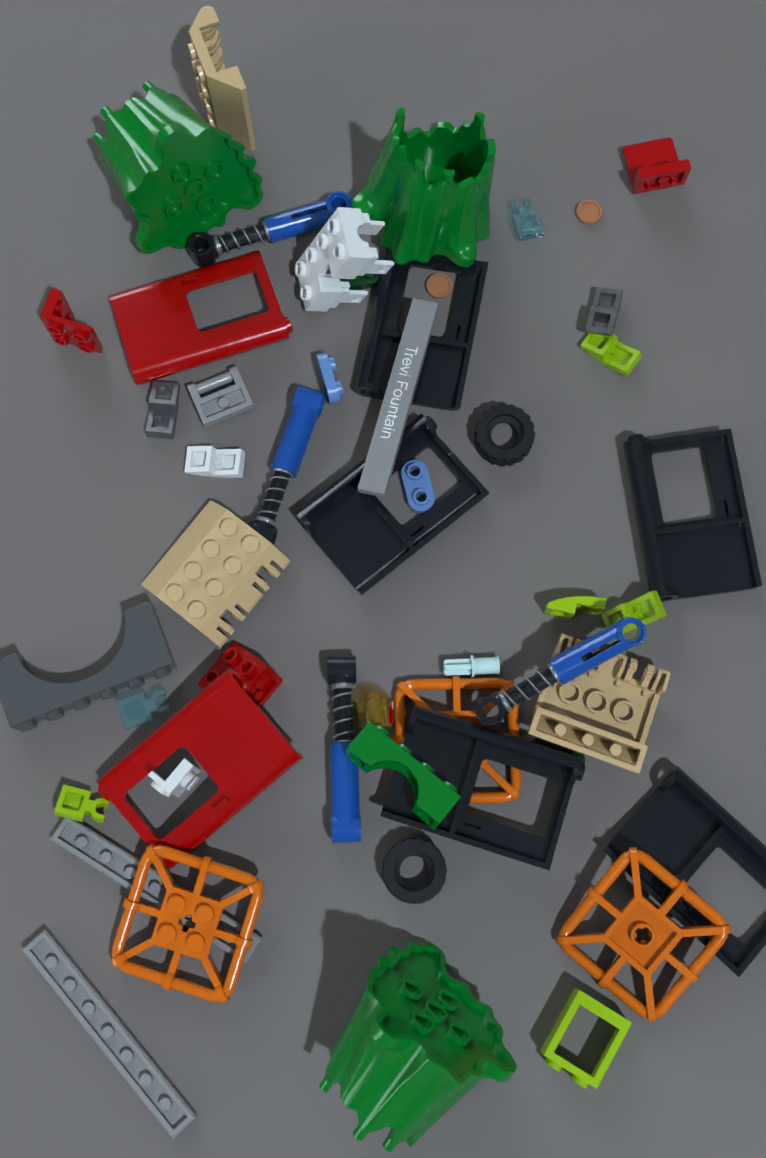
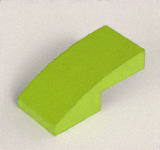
(611, 353)
(567, 606)
(645, 608)

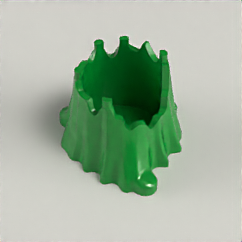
(174, 169)
(432, 190)
(414, 1046)

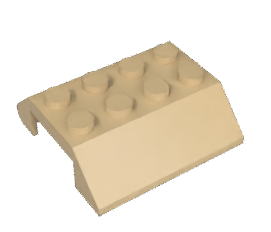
(219, 88)
(214, 571)
(601, 711)

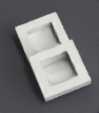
(214, 462)

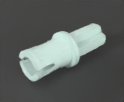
(471, 666)

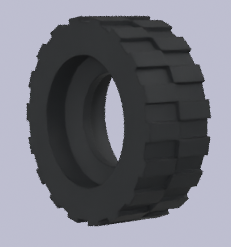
(510, 415)
(434, 860)

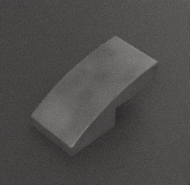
(604, 311)
(163, 409)

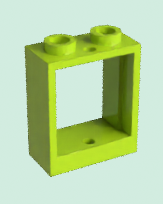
(557, 1062)

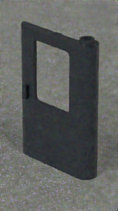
(446, 357)
(360, 530)
(698, 554)
(455, 754)
(680, 830)

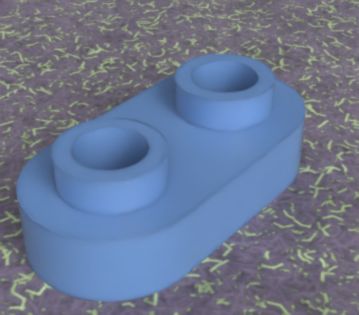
(327, 367)
(417, 485)

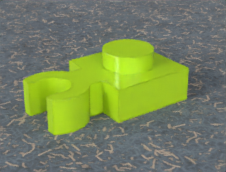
(76, 803)

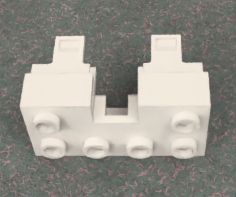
(338, 255)

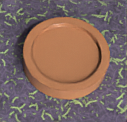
(589, 212)
(439, 286)

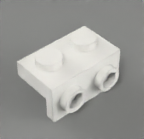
(181, 778)

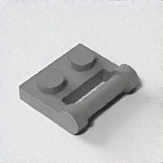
(222, 403)

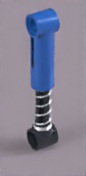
(274, 228)
(305, 411)
(564, 668)
(344, 773)

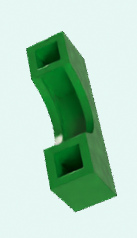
(375, 750)

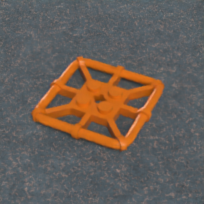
(404, 690)
(663, 934)
(192, 942)

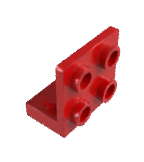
(655, 165)
(61, 325)
(255, 673)

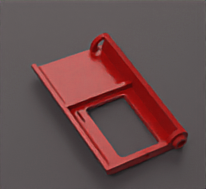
(162, 332)
(231, 744)

